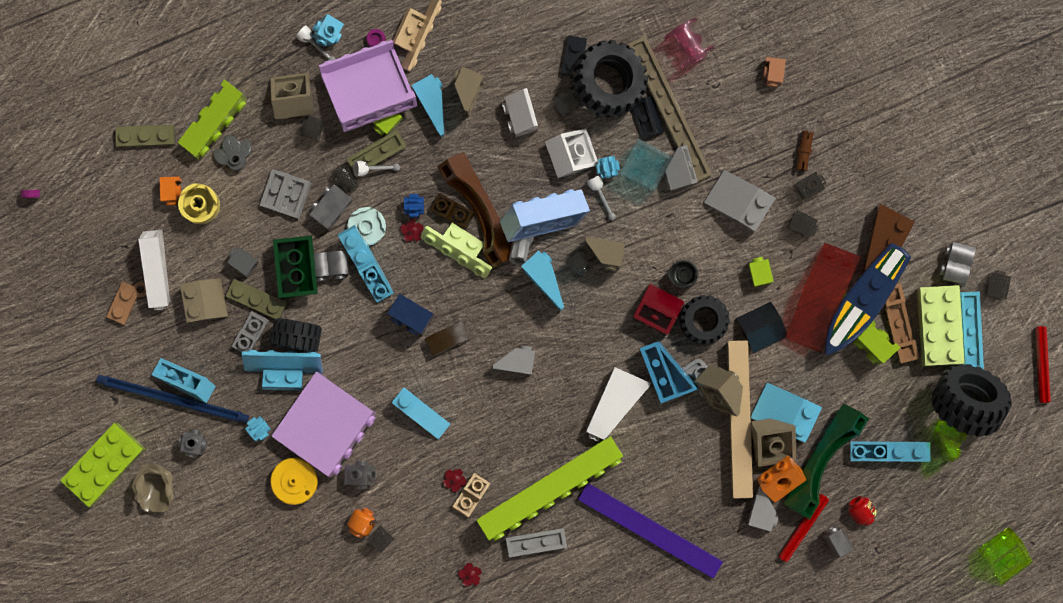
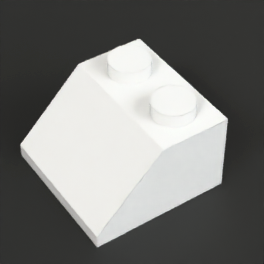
(521, 113)
(571, 152)

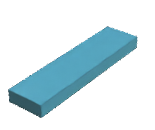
(972, 328)

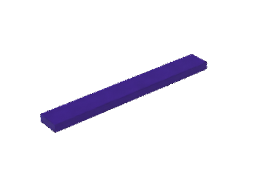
(650, 530)

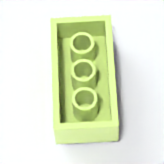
(940, 325)

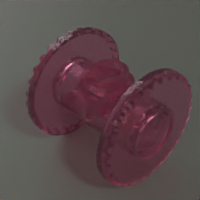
(689, 42)

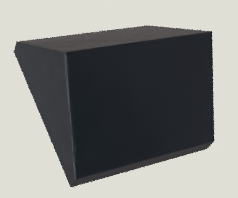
(762, 327)

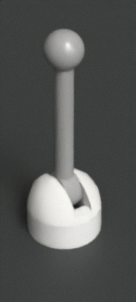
(305, 35)
(361, 168)
(596, 184)

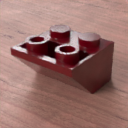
(658, 309)

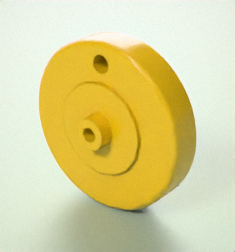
(294, 481)

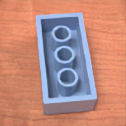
(544, 215)

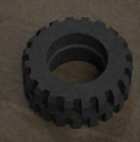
(625, 63)
(971, 400)

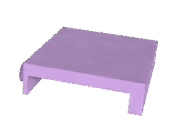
(367, 85)
(324, 425)

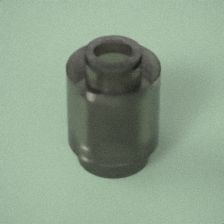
(345, 179)

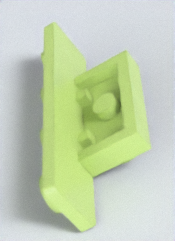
(459, 246)

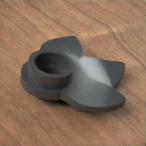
(231, 150)

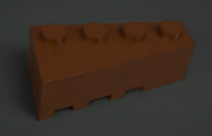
(886, 229)

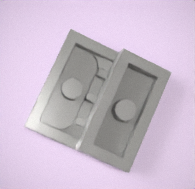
(285, 193)

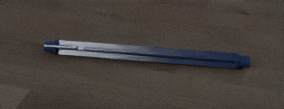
(172, 399)

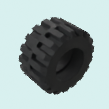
(716, 307)
(295, 335)

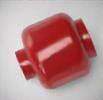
(862, 511)

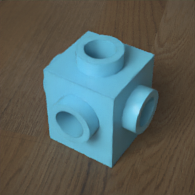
(327, 31)

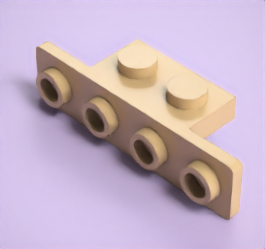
(413, 32)

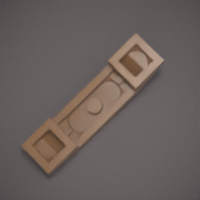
(900, 326)

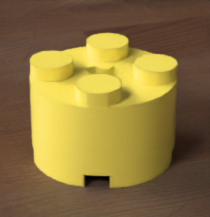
(210, 205)

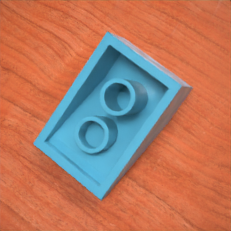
(541, 272)
(787, 408)

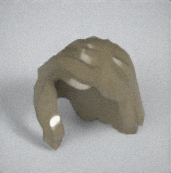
(153, 488)

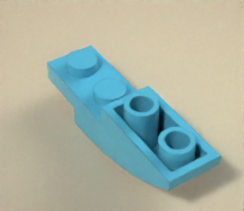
(366, 263)
(891, 451)

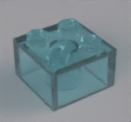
(645, 165)

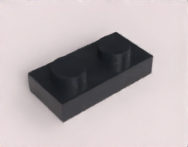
(574, 48)

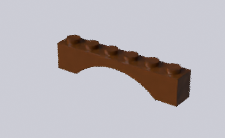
(461, 176)

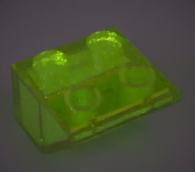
(948, 441)

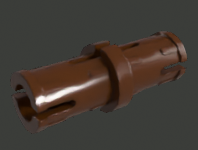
(804, 151)

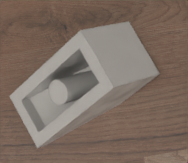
(680, 170)
(517, 361)
(762, 512)

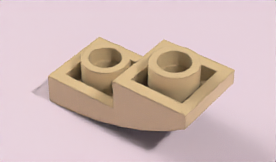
(471, 495)

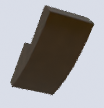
(452, 211)
(446, 339)

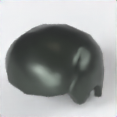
(683, 274)

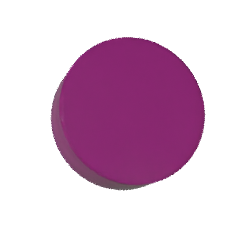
(374, 37)
(30, 193)

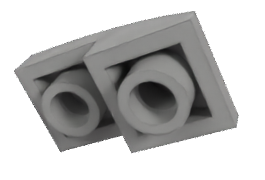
(251, 332)

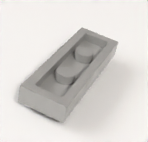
(536, 542)

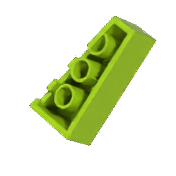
(212, 120)
(876, 344)

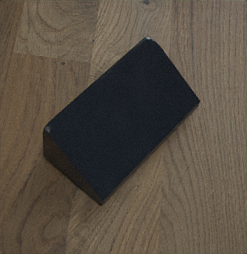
(647, 118)

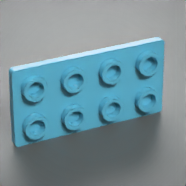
(282, 370)

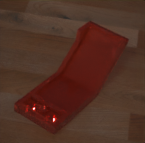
(822, 296)

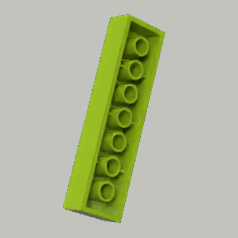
(549, 488)

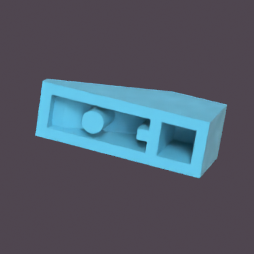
(430, 96)
(184, 380)
(421, 413)

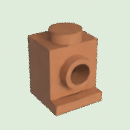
(774, 71)

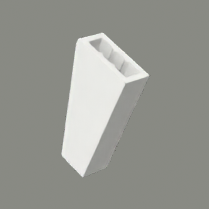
(154, 269)
(617, 399)

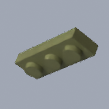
(145, 135)
(379, 150)
(256, 299)

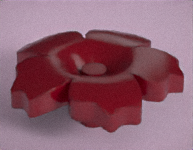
(412, 230)
(454, 479)
(470, 575)

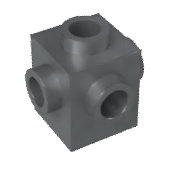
(200, 443)
(360, 474)

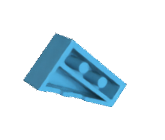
(666, 373)

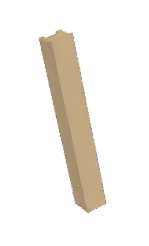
(741, 425)

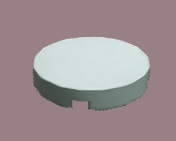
(369, 224)

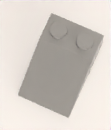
(739, 201)

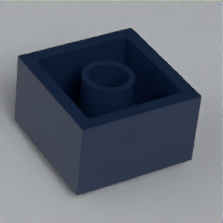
(410, 314)

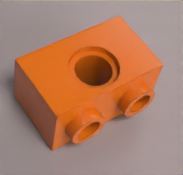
(781, 479)

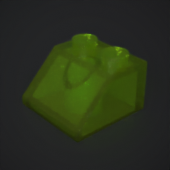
(1005, 555)

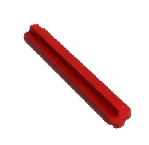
(1043, 364)
(801, 531)

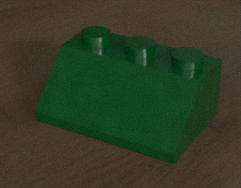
(295, 267)

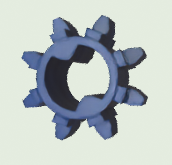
(413, 205)

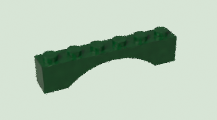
(844, 427)

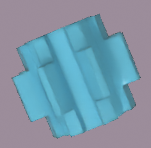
(607, 167)
(258, 428)

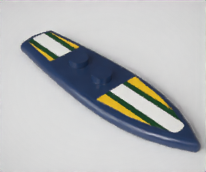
(866, 298)

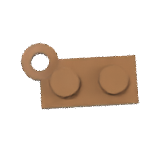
(125, 301)

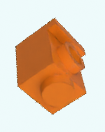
(170, 190)

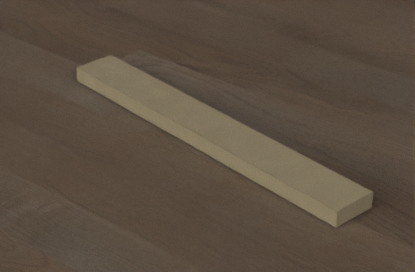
(669, 107)

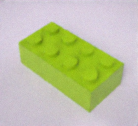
(103, 464)

